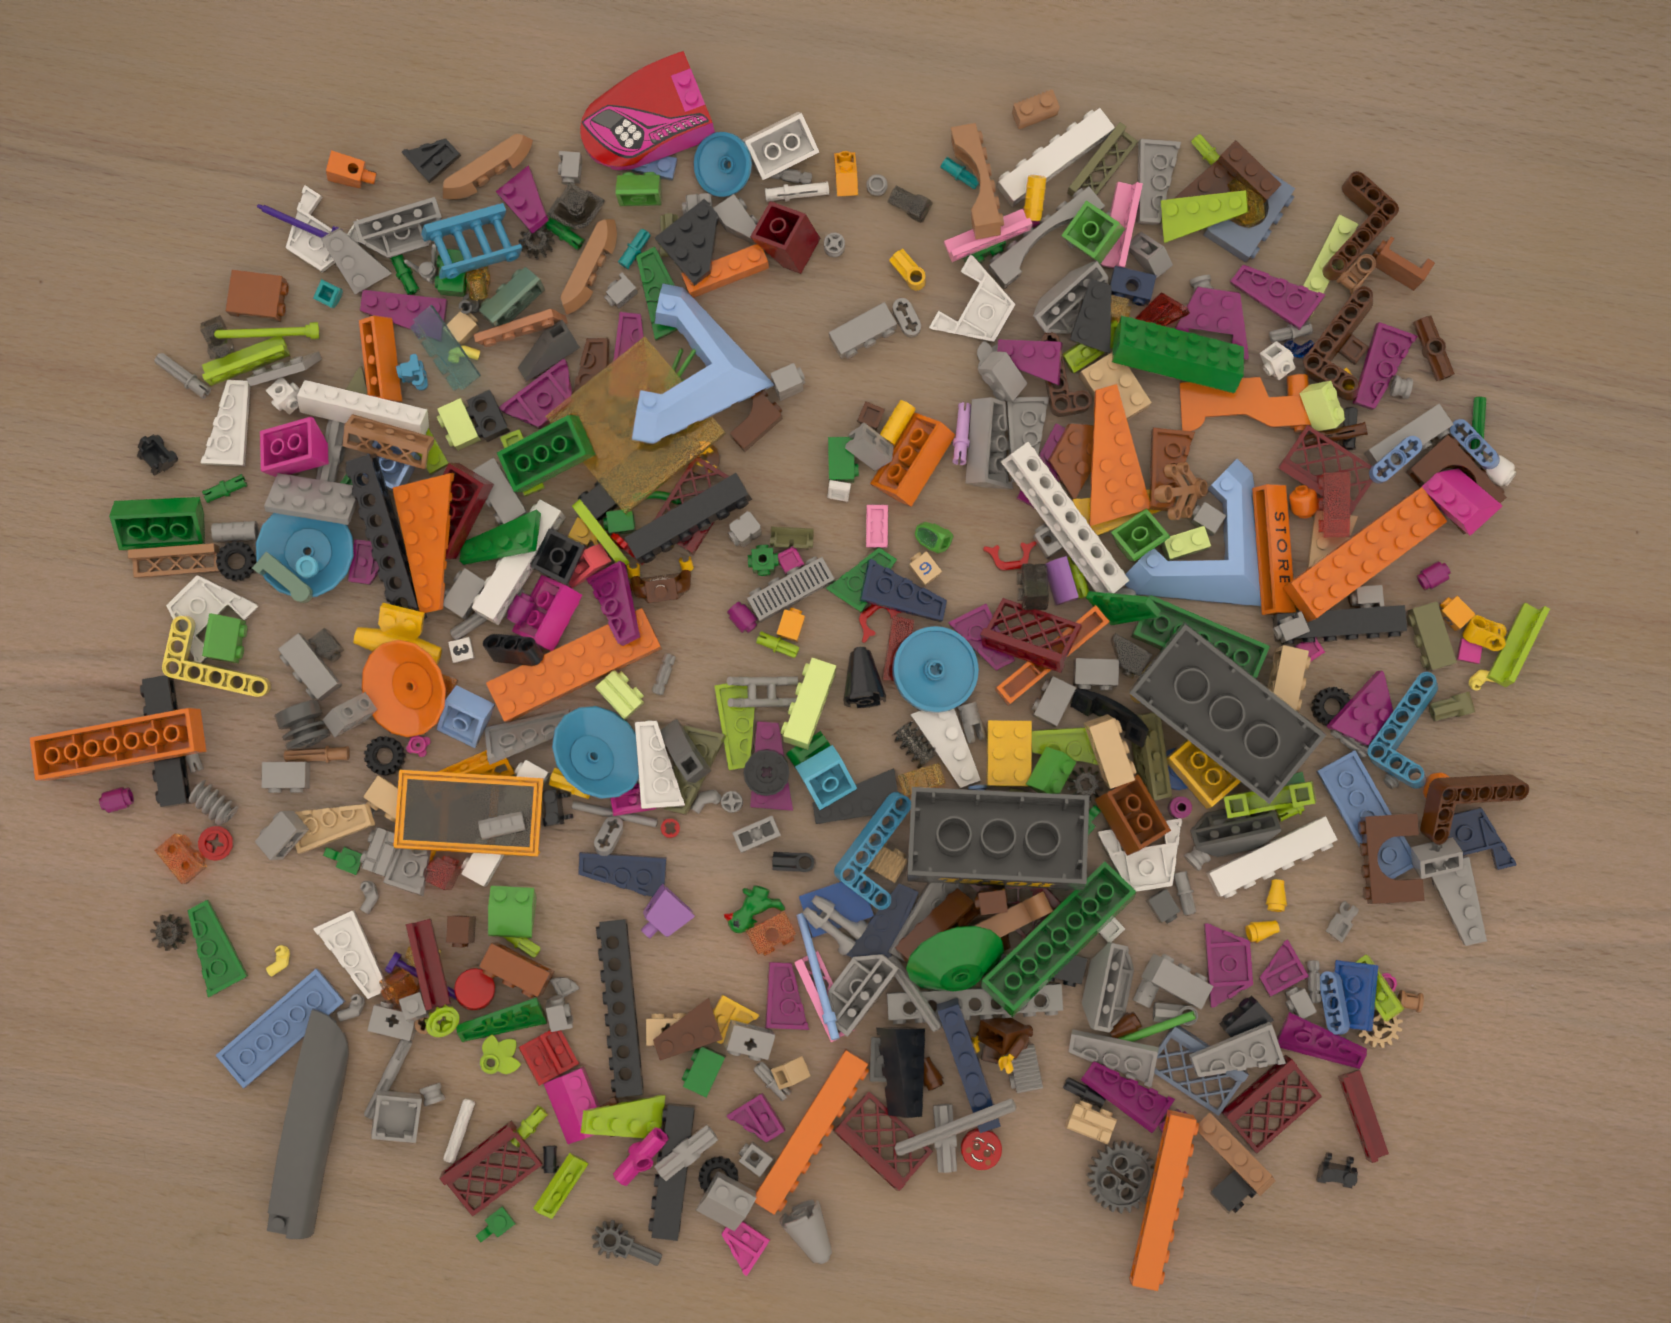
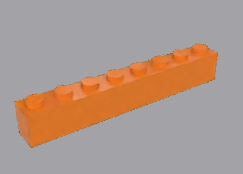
(810, 1131)
(1163, 1200)

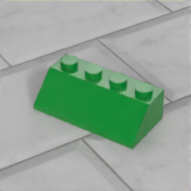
(158, 523)

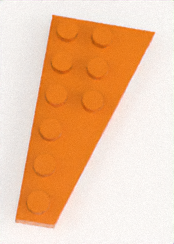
(1115, 469)
(425, 531)

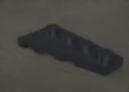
(860, 802)

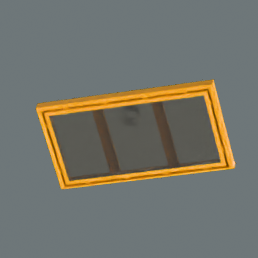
(444, 810)

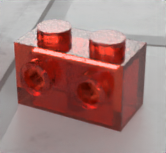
(443, 872)

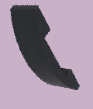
(1092, 702)

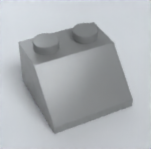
(727, 1201)

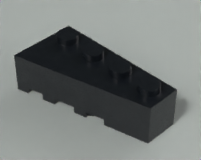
(903, 1069)

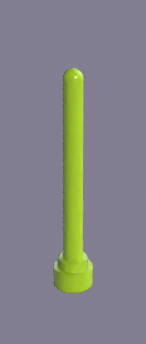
(309, 330)

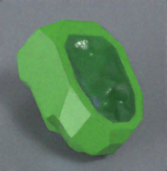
(933, 537)

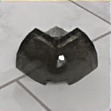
(576, 207)

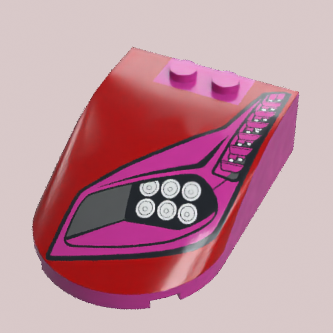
(647, 116)

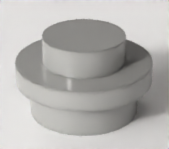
(876, 185)

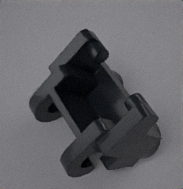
(155, 454)
(554, 808)
(1337, 1172)

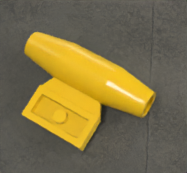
(396, 624)

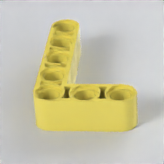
(206, 670)

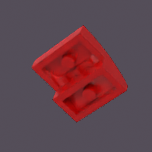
(548, 1056)

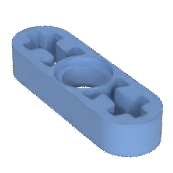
(1405, 458)
(1480, 458)
(1326, 998)

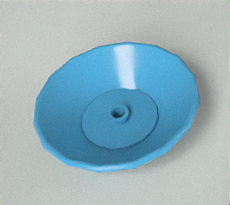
(289, 537)
(607, 740)

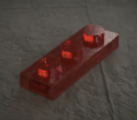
(899, 631)

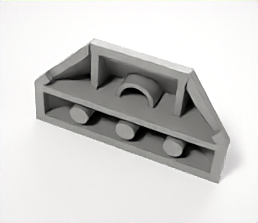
(398, 229)
(1060, 305)
(1108, 987)
(859, 989)

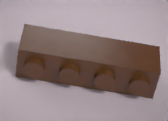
(953, 912)

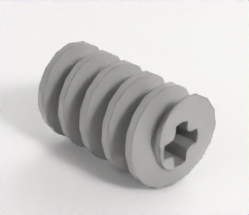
(212, 804)

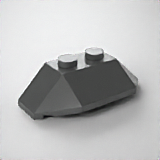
(1225, 836)

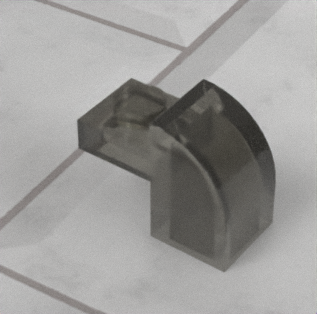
(217, 347)

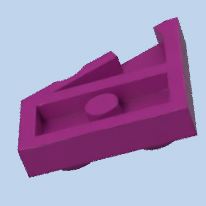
(1283, 970)
(759, 1118)

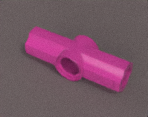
(640, 1156)

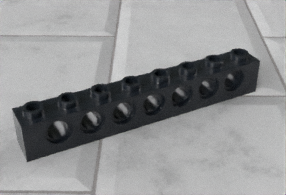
(383, 507)
(621, 1086)

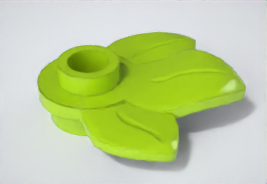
(501, 1053)

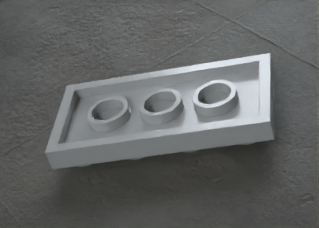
(311, 499)

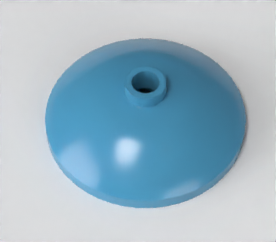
(712, 164)

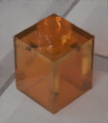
(397, 985)

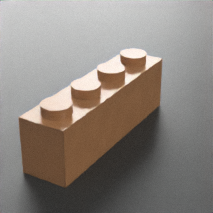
(1235, 1154)

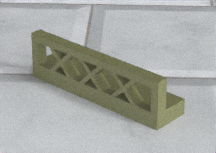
(1099, 156)
(1154, 759)

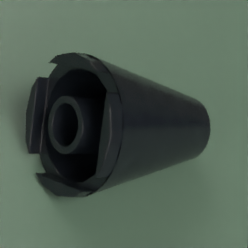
(863, 680)

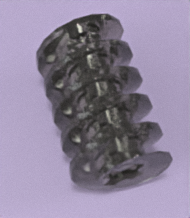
(914, 744)

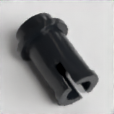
(550, 1159)

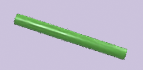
(1160, 1027)

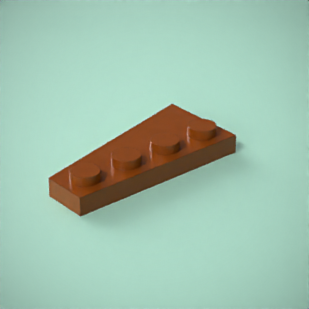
(1167, 447)

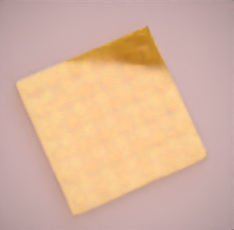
(608, 411)

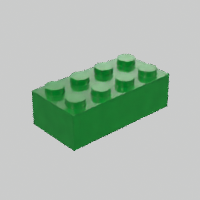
(546, 453)

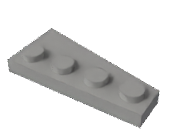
(519, 735)
(409, 870)

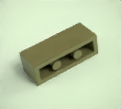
(1431, 636)

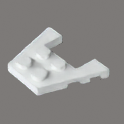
(306, 245)
(985, 311)
(199, 600)
(1149, 867)

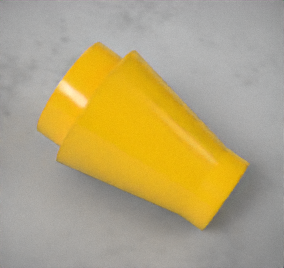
(1276, 897)
(1261, 930)

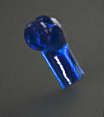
(1299, 350)

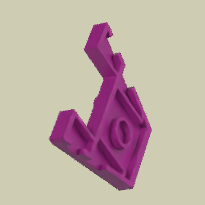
(1216, 312)

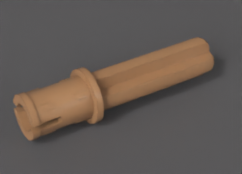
(317, 754)

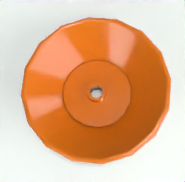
(388, 685)

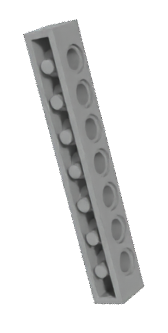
(896, 1001)

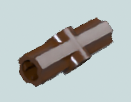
(1429, 335)

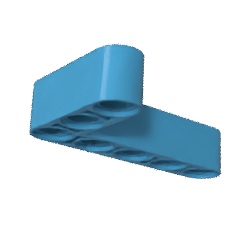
(1401, 730)
(870, 850)

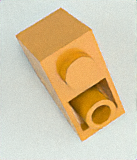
(846, 173)

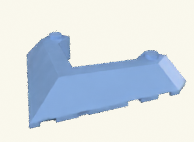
(724, 381)
(1218, 581)

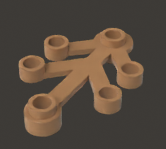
(1198, 488)

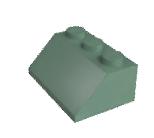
(512, 298)

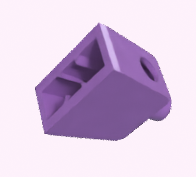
(665, 913)

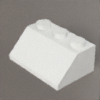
(781, 145)

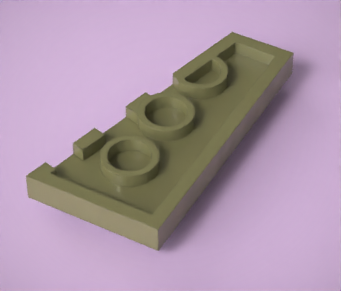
(708, 745)

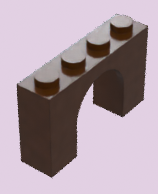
(759, 422)
(1450, 455)
(1379, 887)

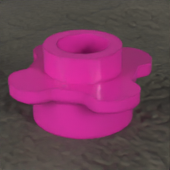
(412, 748)

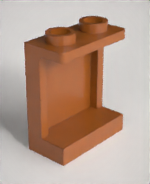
(1399, 267)
(257, 295)

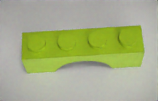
(1250, 803)

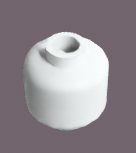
(1503, 473)

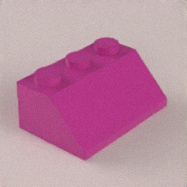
(293, 448)
(1461, 499)
(550, 613)
(569, 1097)

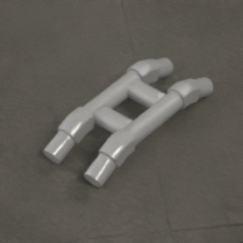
(770, 682)

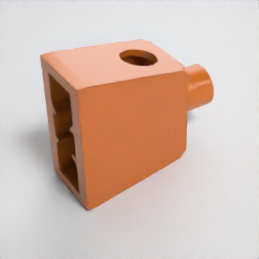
(340, 169)

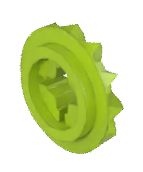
(446, 1026)

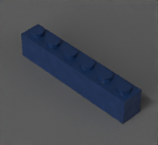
(966, 1060)

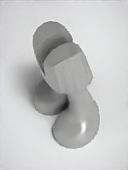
(828, 911)

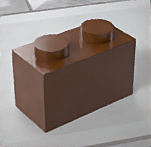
(460, 930)

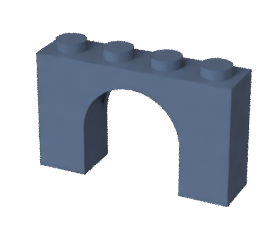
(1242, 240)

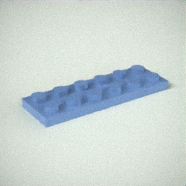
(1358, 797)
(278, 1028)

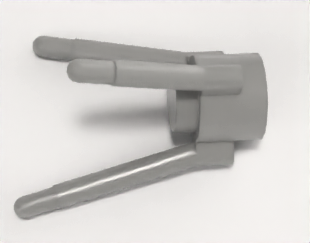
(426, 269)

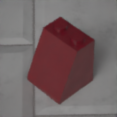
(786, 236)

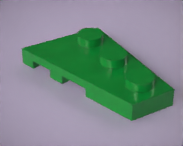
(849, 585)
(1123, 608)

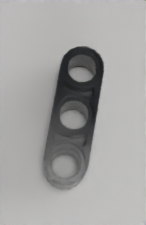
(513, 649)

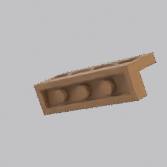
(387, 436)
(173, 552)

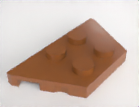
(1073, 457)

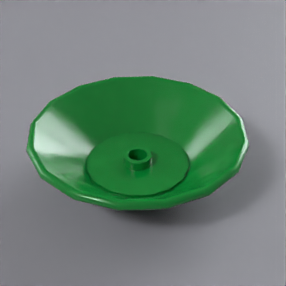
(955, 958)

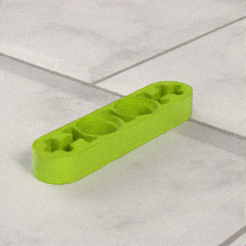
(599, 532)

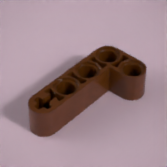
(1063, 394)

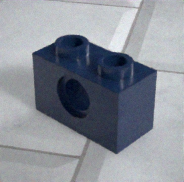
(1143, 281)

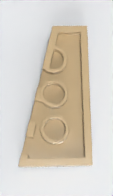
(332, 824)

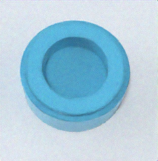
(307, 567)

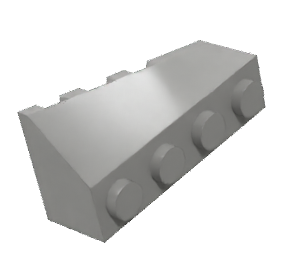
(987, 444)

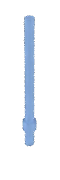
(828, 1017)

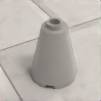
(808, 1230)

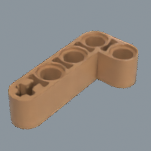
(1018, 915)

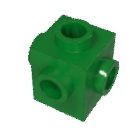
(767, 567)

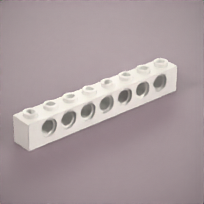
(1064, 520)

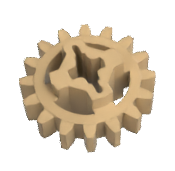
(1376, 1034)

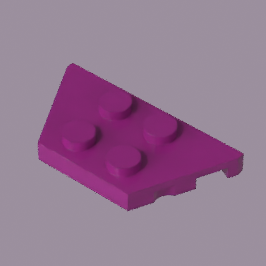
(540, 396)
(1365, 712)
(1227, 964)

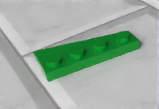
(505, 1020)

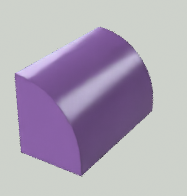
(1061, 581)

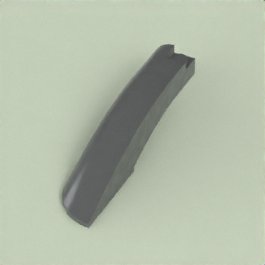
(308, 1128)

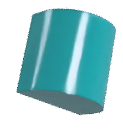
(328, 294)

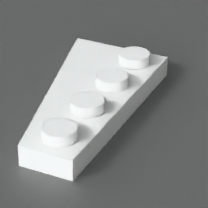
(230, 427)
(950, 743)

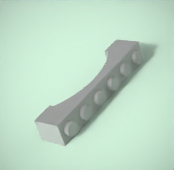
(1007, 266)

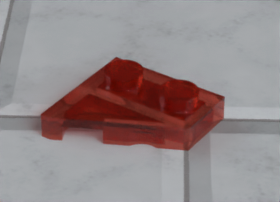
(1163, 311)

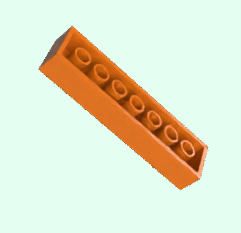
(1364, 554)
(569, 669)
(118, 744)

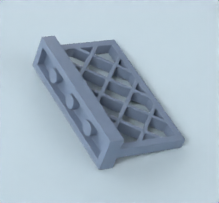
(1193, 1045)

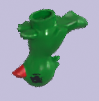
(754, 903)

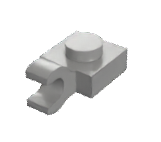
(1341, 923)

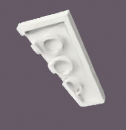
(655, 770)
(350, 946)

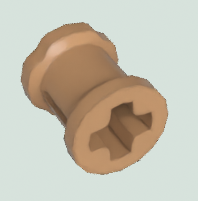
(1411, 1001)

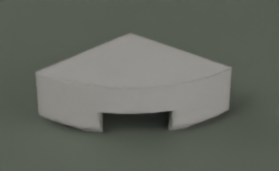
(564, 986)

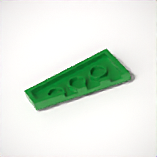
(653, 275)
(506, 540)
(217, 955)

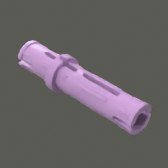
(961, 441)

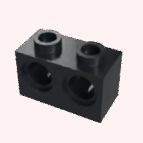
(491, 414)

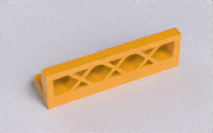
(479, 765)

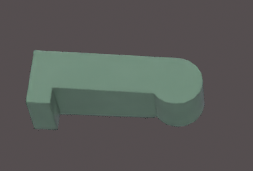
(298, 589)

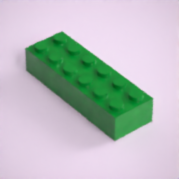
(1178, 354)
(1240, 648)

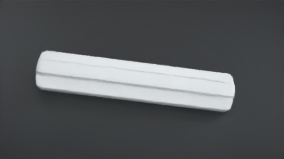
(459, 1130)

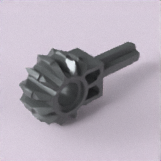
(624, 1244)

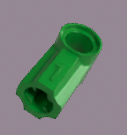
(798, 755)

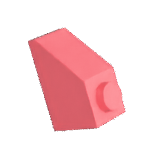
(591, 562)

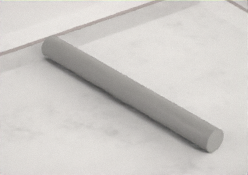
(608, 812)

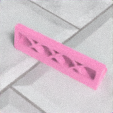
(1124, 211)
(965, 243)
(811, 988)

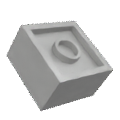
(396, 1116)

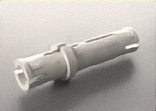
(797, 191)

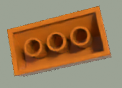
(913, 459)

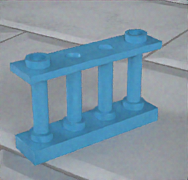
(474, 221)

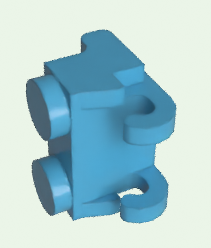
(413, 373)

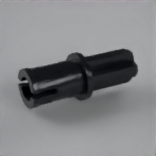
(1350, 419)
(1084, 1092)

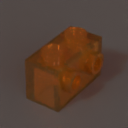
(181, 858)

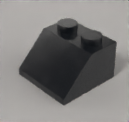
(558, 556)

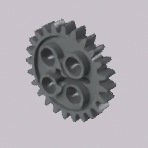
(1111, 1193)

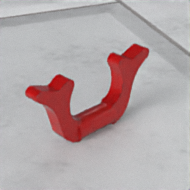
(622, 544)
(1001, 565)
(866, 614)

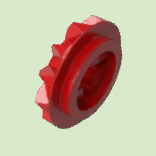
(207, 848)

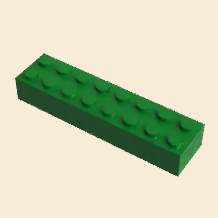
(1058, 939)

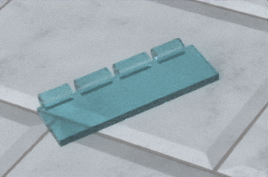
(443, 343)

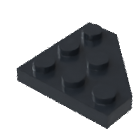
(692, 241)

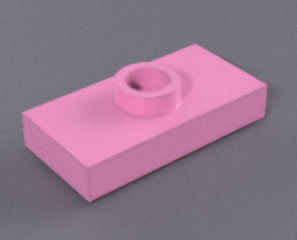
(877, 526)

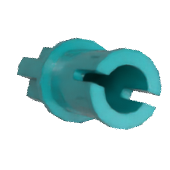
(959, 172)
(634, 248)

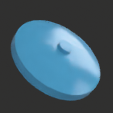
(935, 669)

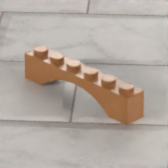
(968, 149)

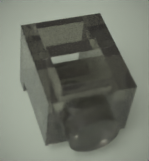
(326, 645)

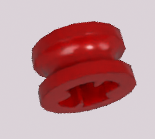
(663, 828)

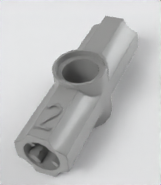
(336, 451)
(945, 1148)
(686, 1152)

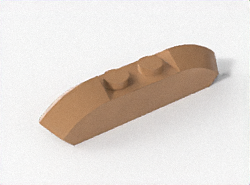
(495, 161)
(593, 256)

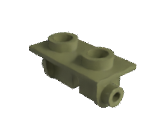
(792, 537)

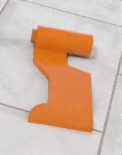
(1248, 400)

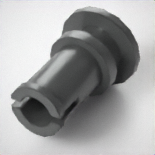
(469, 305)

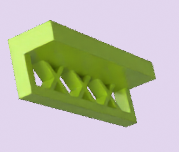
(245, 360)
(1518, 644)

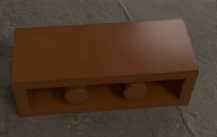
(1249, 171)
(992, 900)

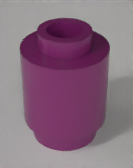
(1433, 575)
(520, 608)
(742, 617)
(116, 799)
(1173, 807)

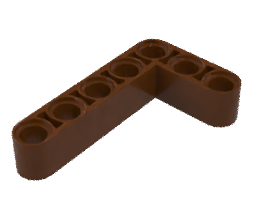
(1374, 209)
(1336, 342)
(1447, 792)

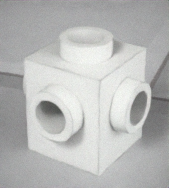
(1280, 364)
(284, 395)

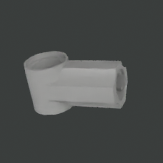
(1166, 1011)

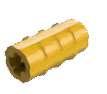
(1034, 197)
(897, 422)

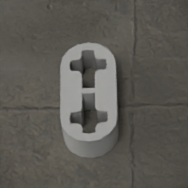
(902, 320)
(604, 834)

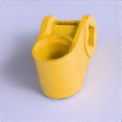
(1484, 631)

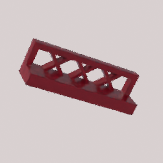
(428, 964)
(1363, 1115)

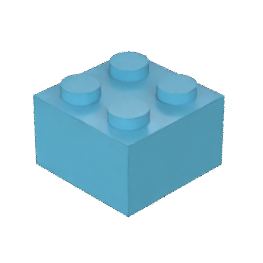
(826, 777)

